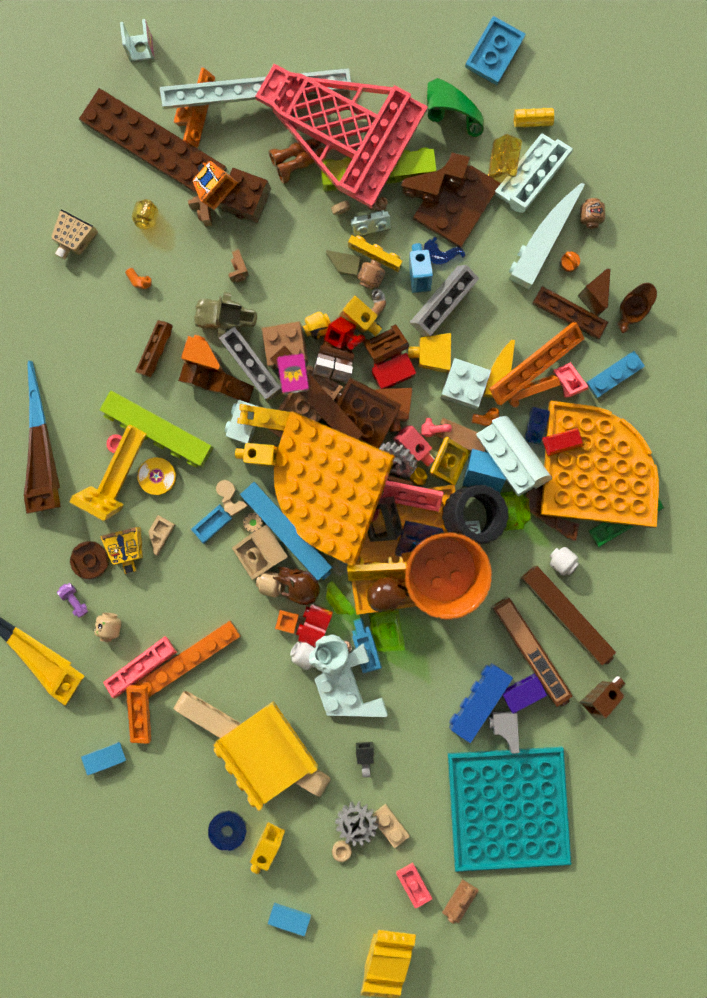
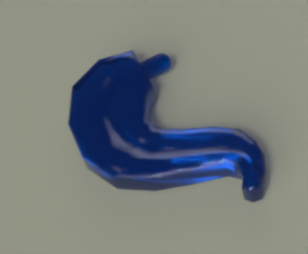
(438, 257)

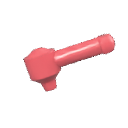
(428, 429)

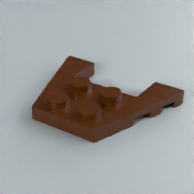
(564, 527)

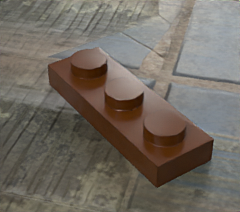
(154, 348)

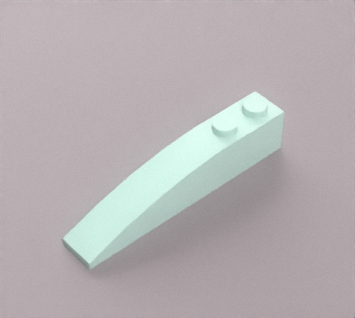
(540, 244)

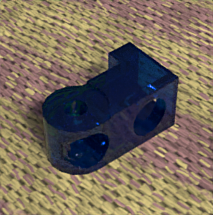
(536, 425)

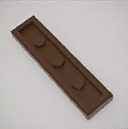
(570, 312)

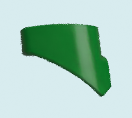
(446, 96)

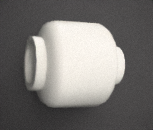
(564, 561)
(300, 655)

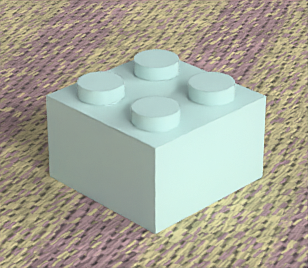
(465, 384)

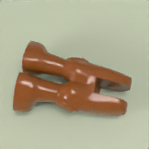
(301, 161)

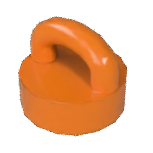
(570, 261)

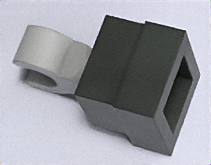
(364, 756)

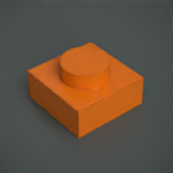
(287, 621)

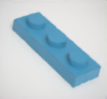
(615, 374)

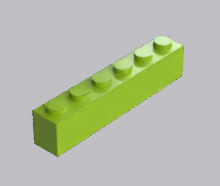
(409, 165)
(158, 429)

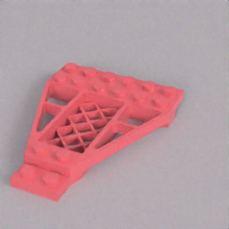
(384, 139)

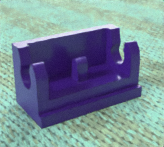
(523, 693)

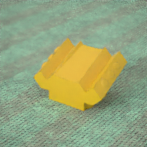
(387, 964)

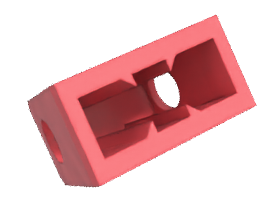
(410, 438)

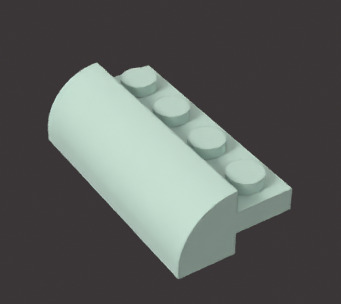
(533, 172)
(513, 455)

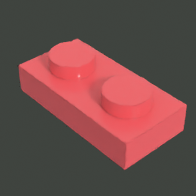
(414, 885)

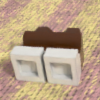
(333, 359)

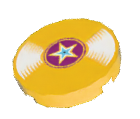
(156, 476)

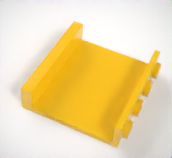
(265, 755)

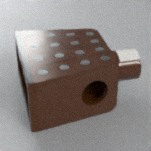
(604, 698)

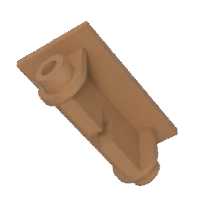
(460, 901)

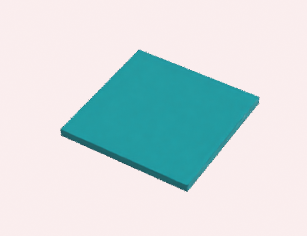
(509, 809)

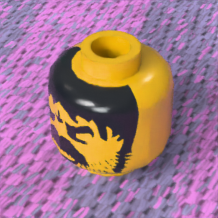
(316, 325)

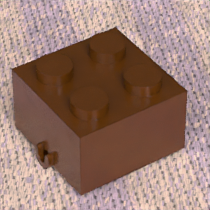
(247, 196)

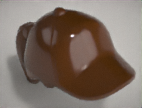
(636, 305)

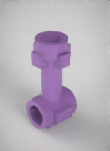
(67, 592)

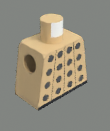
(71, 234)

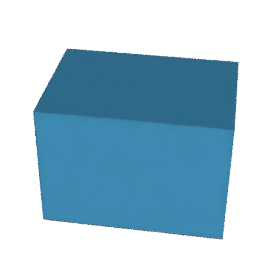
(483, 471)

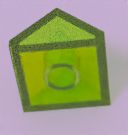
(387, 631)

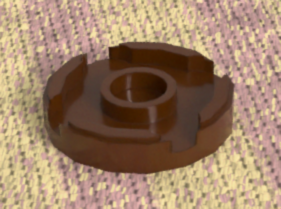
(89, 560)

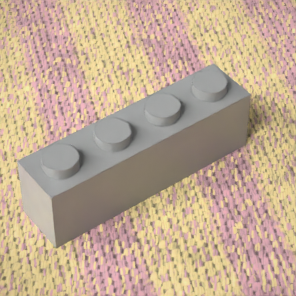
(444, 300)
(250, 364)

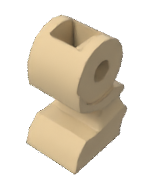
(228, 490)

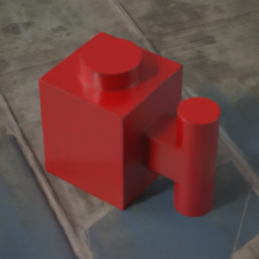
(341, 333)

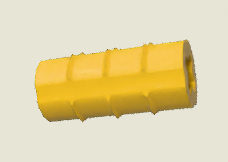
(533, 117)

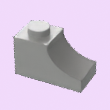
(506, 725)

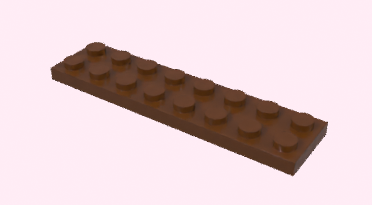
(144, 138)

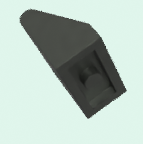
(391, 520)

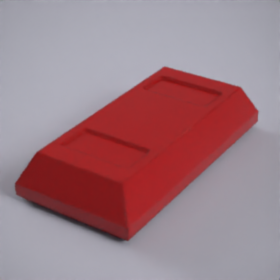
(563, 441)

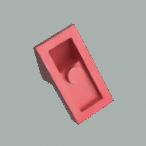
(570, 380)

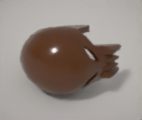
(305, 587)
(386, 594)

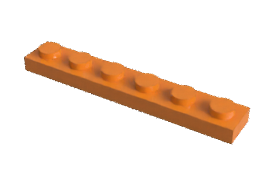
(536, 363)
(189, 658)

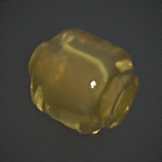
(144, 214)

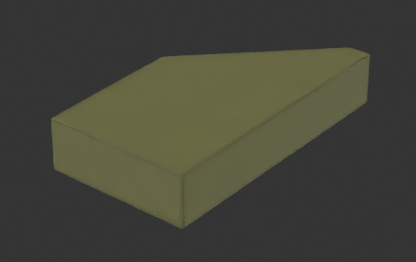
(344, 263)

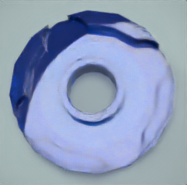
(230, 819)

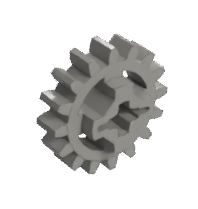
(403, 461)
(364, 828)

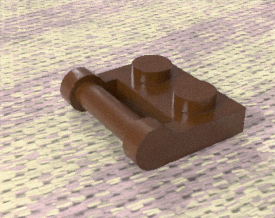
(386, 344)

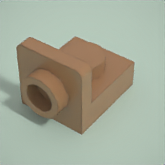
(203, 210)
(238, 263)

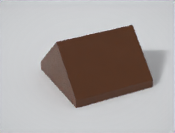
(596, 293)

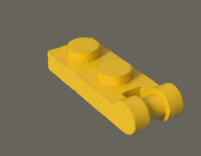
(263, 417)

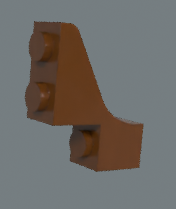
(430, 185)
(215, 382)

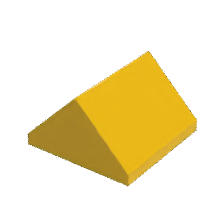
(449, 461)

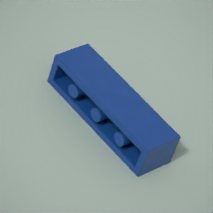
(480, 702)

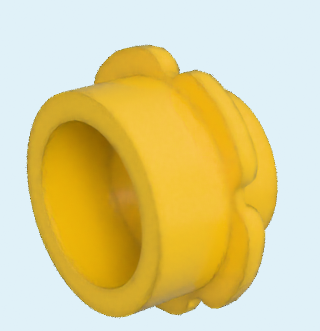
(418, 476)

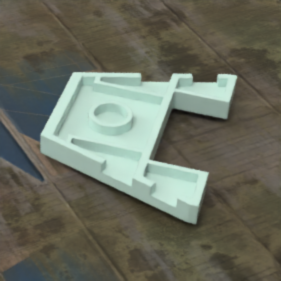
(341, 693)

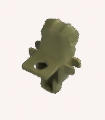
(223, 314)

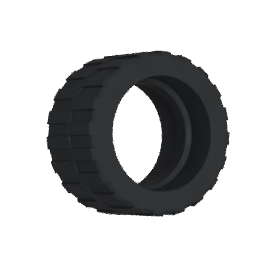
(495, 510)

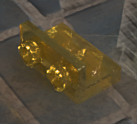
(505, 156)

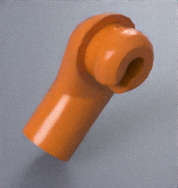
(137, 281)
(487, 418)

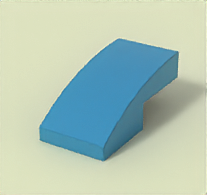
(103, 758)

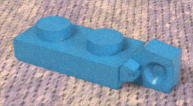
(364, 636)

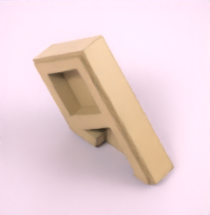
(160, 532)

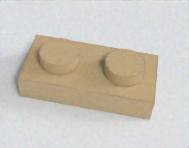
(390, 826)

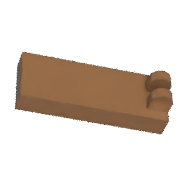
(461, 435)

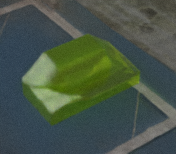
(517, 510)
(338, 600)

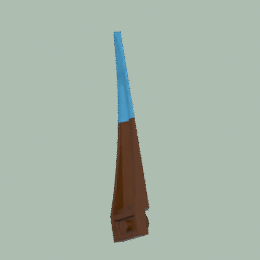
(41, 473)

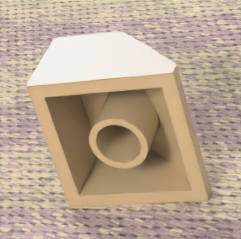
(259, 552)

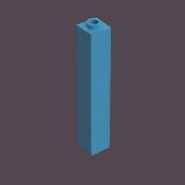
(286, 531)

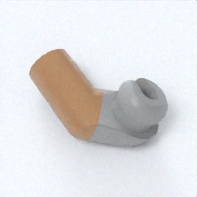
(379, 301)

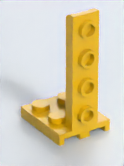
(103, 501)

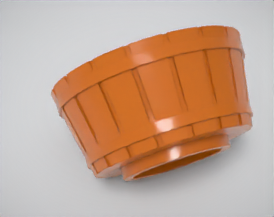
(448, 575)

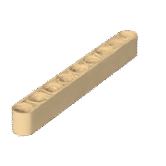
(220, 724)

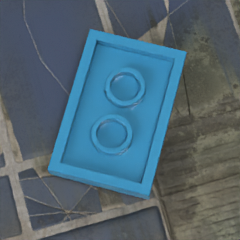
(495, 50)

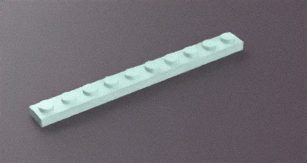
(231, 90)

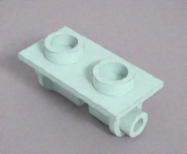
(379, 222)

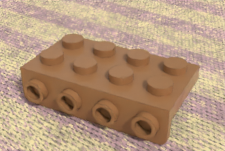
(296, 403)

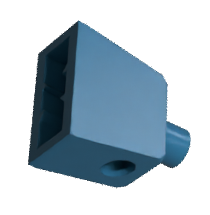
(420, 269)

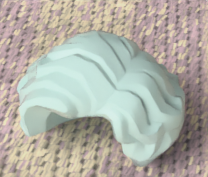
(329, 655)

